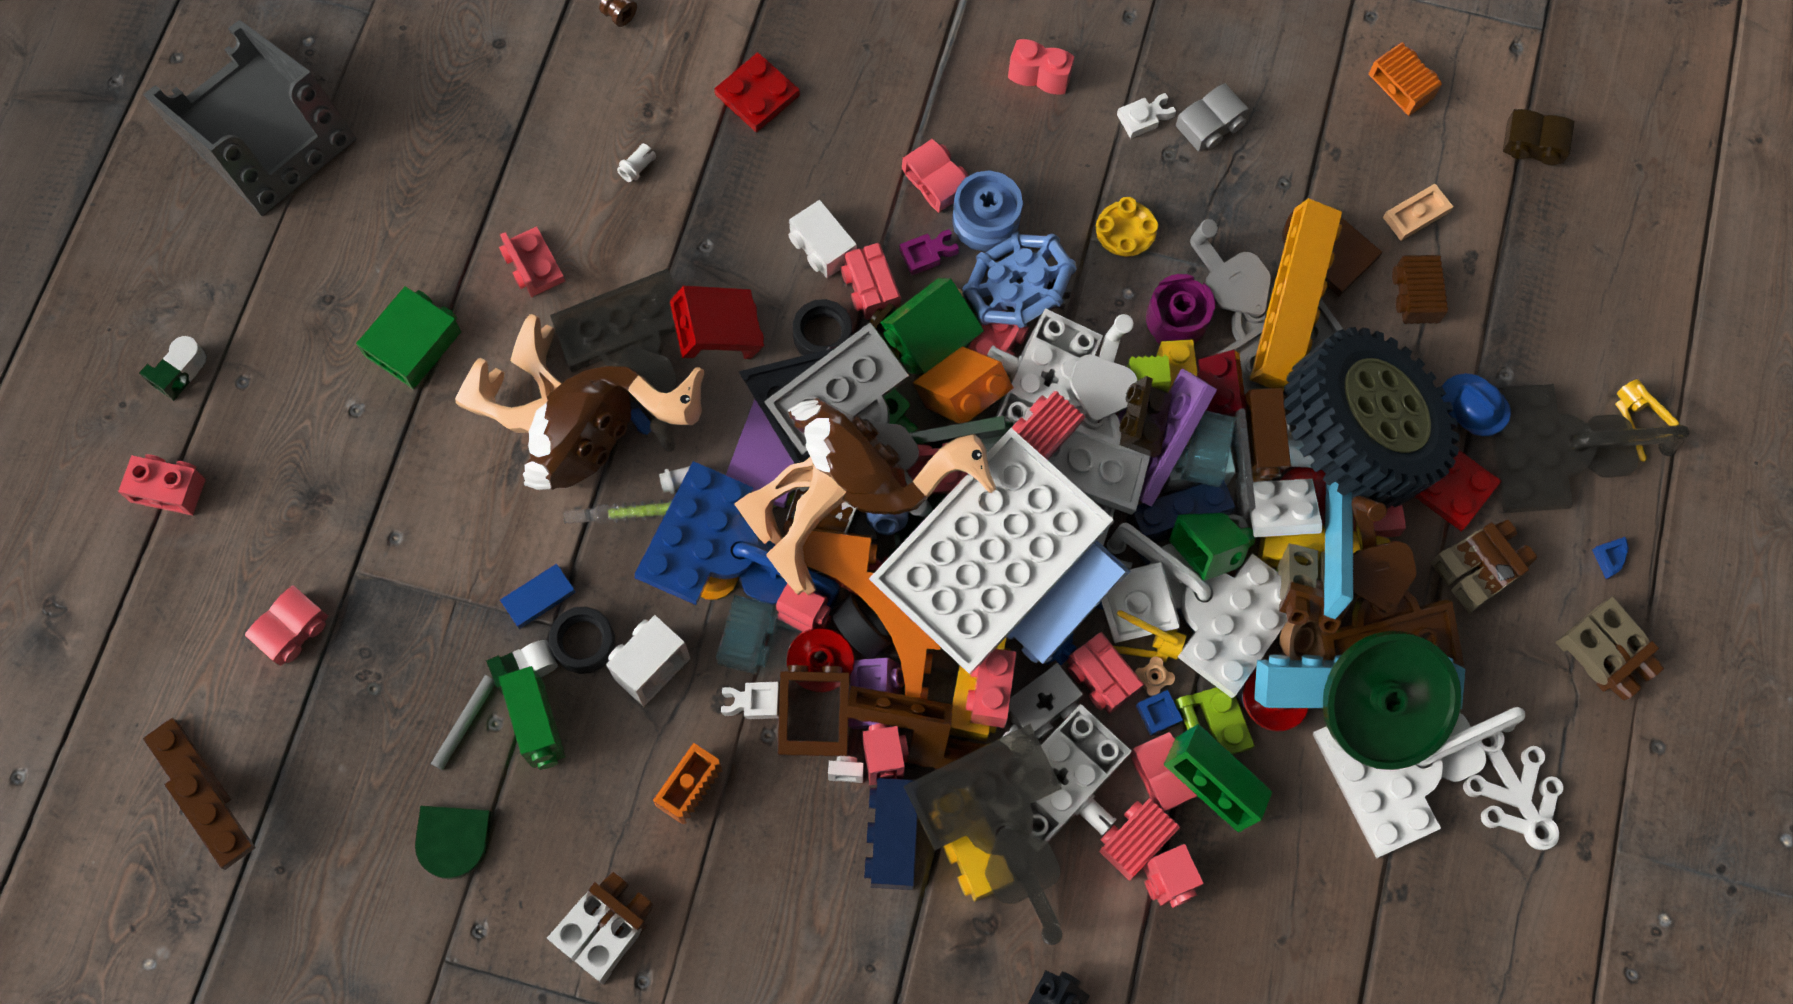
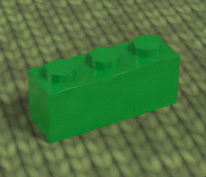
(1218, 778)

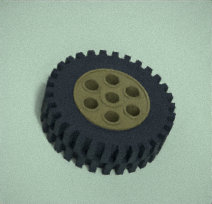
(1371, 417)

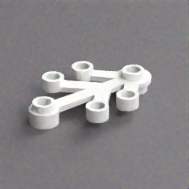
(1519, 795)

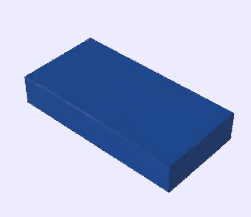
(537, 596)

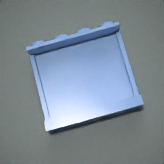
(1068, 603)

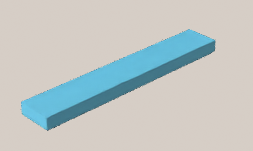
(1338, 551)

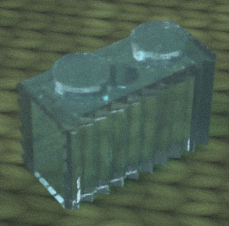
(1208, 450)
(746, 635)

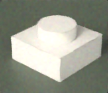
(846, 770)

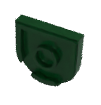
(451, 840)

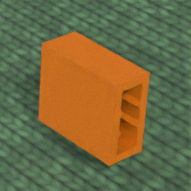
(963, 385)

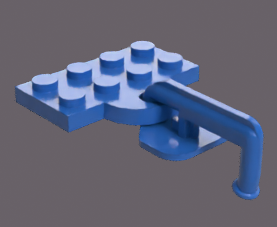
(698, 542)

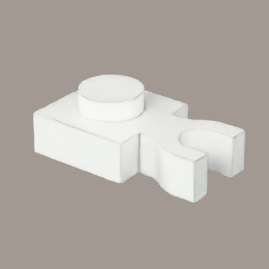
(1143, 117)
(757, 701)

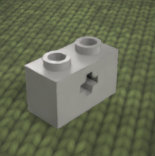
(1051, 686)

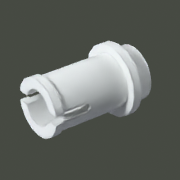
(630, 168)
(672, 479)

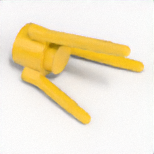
(1637, 397)
(1167, 642)

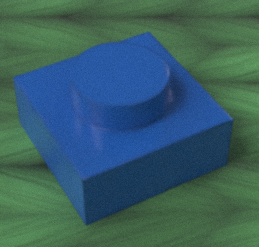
(1159, 712)

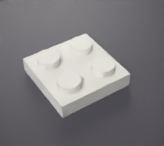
(1285, 508)
(1145, 596)

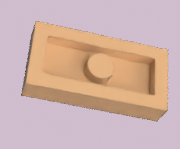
(1418, 212)

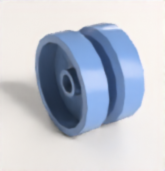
(986, 210)

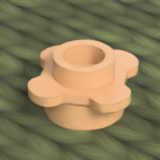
(1152, 685)

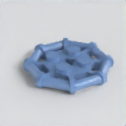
(1030, 296)

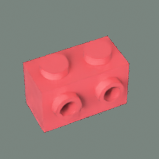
(162, 484)
(992, 689)
(884, 752)
(1172, 877)

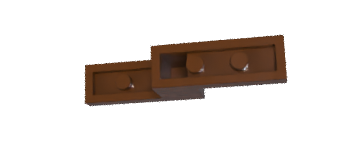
(927, 719)
(199, 794)

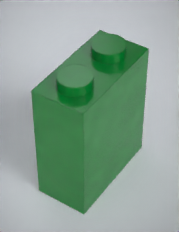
(931, 326)
(409, 336)
(532, 718)

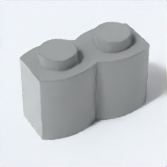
(1212, 117)

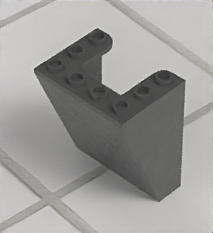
(258, 121)

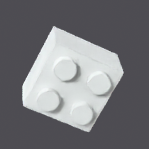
(648, 659)

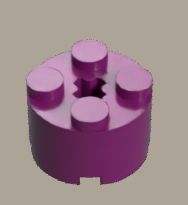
(1180, 309)

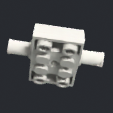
(1046, 356)
(1085, 757)

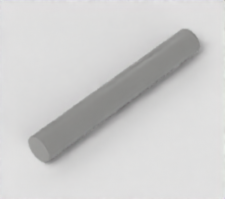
(463, 723)

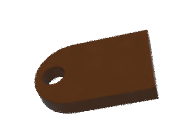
(1352, 256)

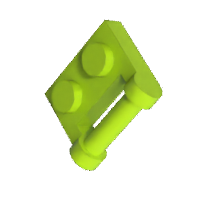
(1222, 717)

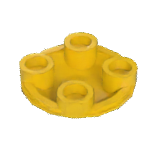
(1126, 228)

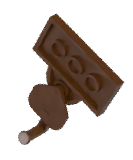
(1382, 582)

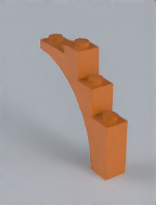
(848, 559)

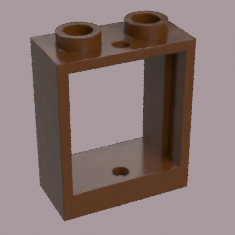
(1267, 433)
(813, 748)

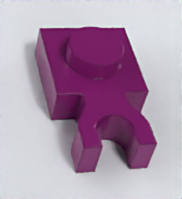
(925, 253)

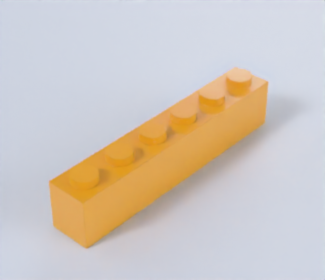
(1296, 292)

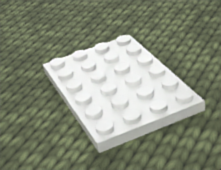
(991, 555)

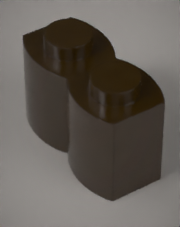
(1538, 136)

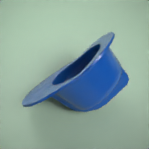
(1476, 404)

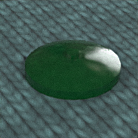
(1392, 700)

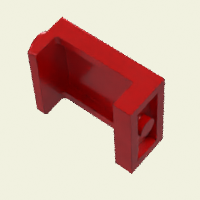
(716, 320)

